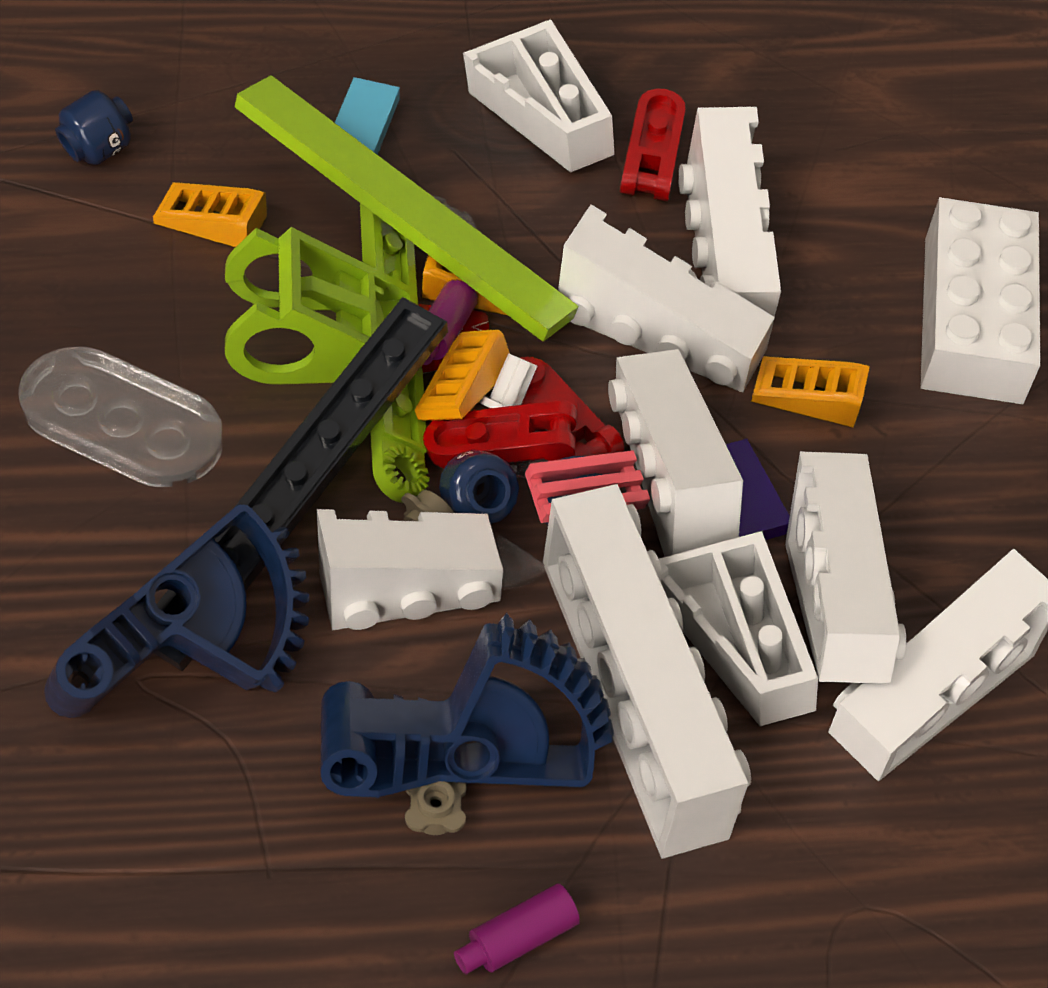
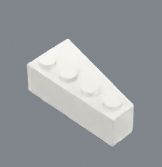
(729, 206)
(660, 303)
(678, 450)
(946, 667)

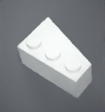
(542, 94)
(405, 568)
(744, 625)

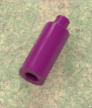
(455, 306)
(518, 930)

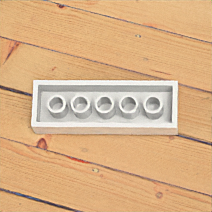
(654, 683)

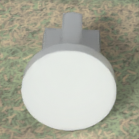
(511, 383)

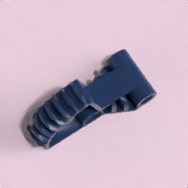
(205, 629)
(404, 744)

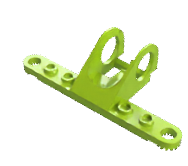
(362, 299)

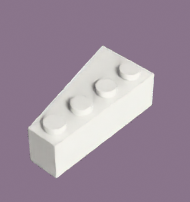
(843, 570)

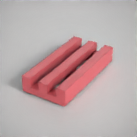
(574, 467)

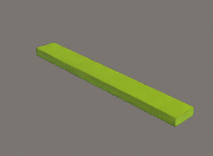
(407, 208)

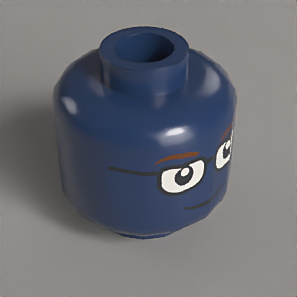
(94, 127)
(495, 480)

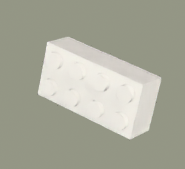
(981, 301)

